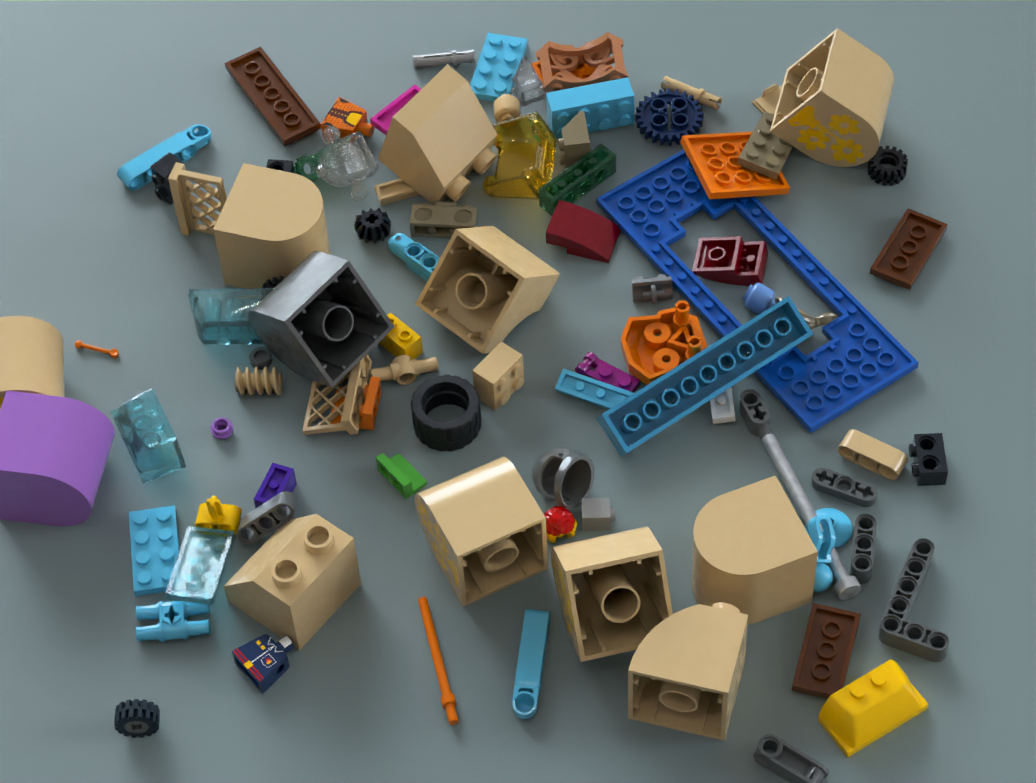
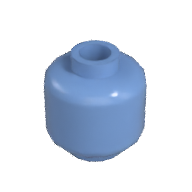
(759, 298)

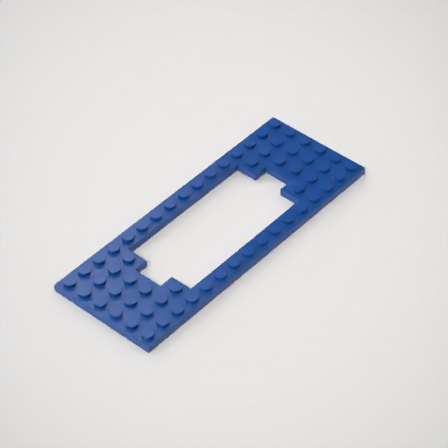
(812, 387)

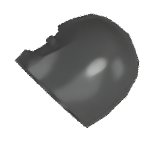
(564, 475)

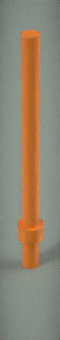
(447, 699)

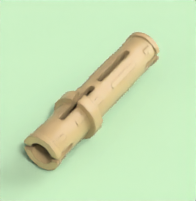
(698, 94)

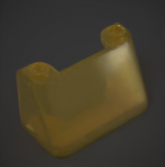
(523, 159)

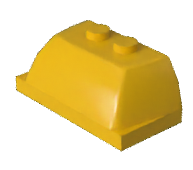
(870, 707)

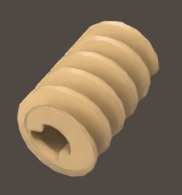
(258, 381)

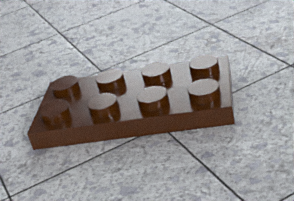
(908, 249)
(826, 651)

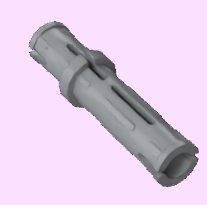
(439, 59)

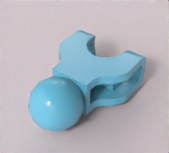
(824, 543)

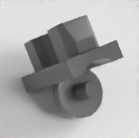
(652, 288)

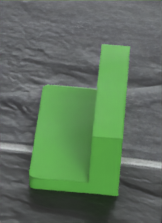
(400, 474)

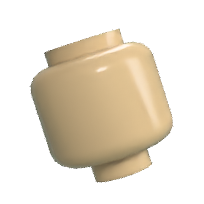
(506, 107)

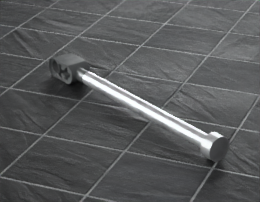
(753, 406)

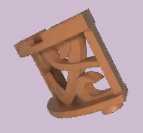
(567, 58)

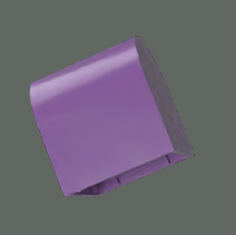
(51, 458)

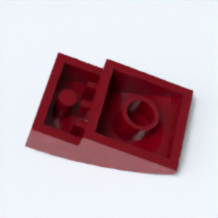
(582, 232)
(730, 260)

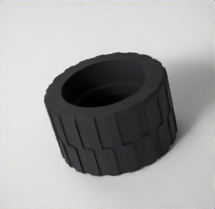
(445, 391)

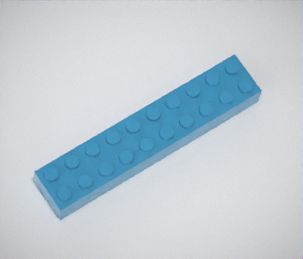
(704, 376)

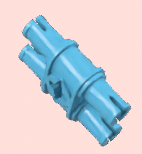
(165, 628)

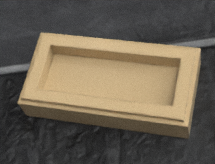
(394, 191)

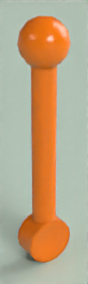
(113, 352)

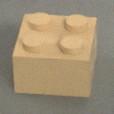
(499, 375)

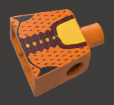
(347, 119)

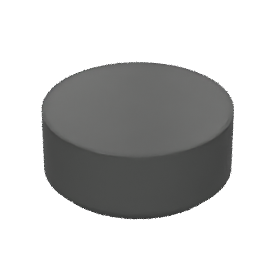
(260, 358)

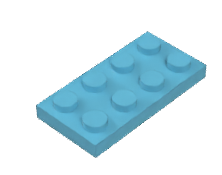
(497, 66)
(153, 548)

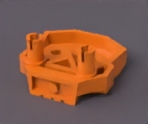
(678, 341)

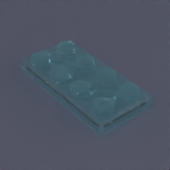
(200, 565)

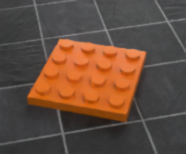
(716, 166)

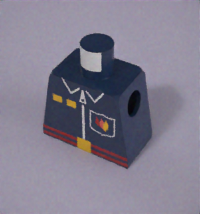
(263, 660)

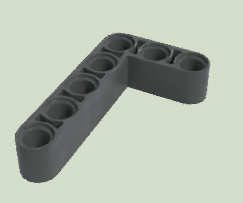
(905, 601)

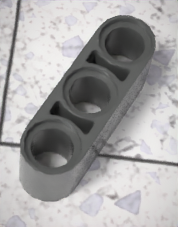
(272, 509)
(863, 539)

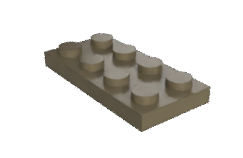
(765, 150)

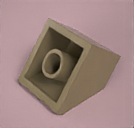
(574, 141)

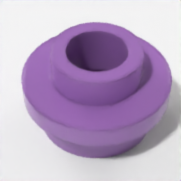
(221, 423)

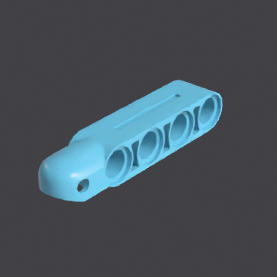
(182, 145)
(414, 254)
(530, 662)

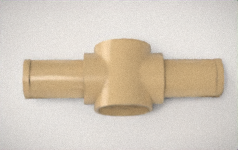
(404, 369)

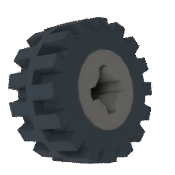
(137, 718)

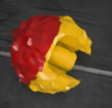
(559, 523)

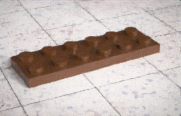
(272, 96)

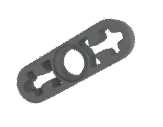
(858, 499)

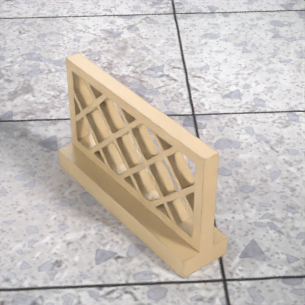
(185, 202)
(349, 410)

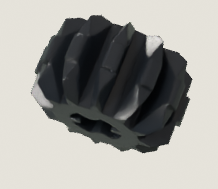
(372, 225)

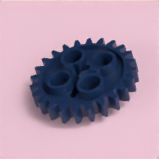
(653, 118)

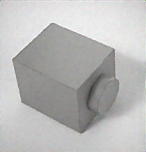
(597, 514)

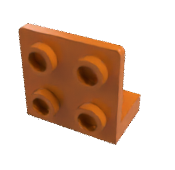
(370, 408)

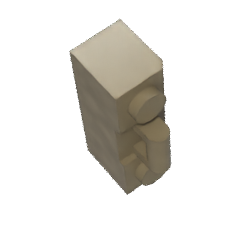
(441, 219)

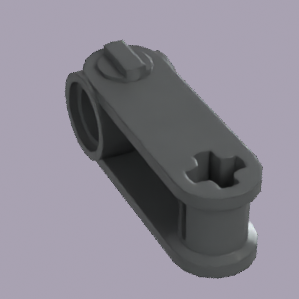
(788, 761)

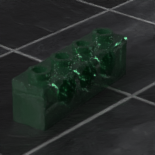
(578, 178)

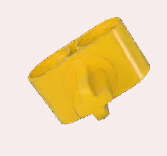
(218, 515)

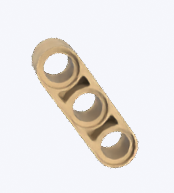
(872, 454)

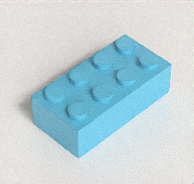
(604, 105)

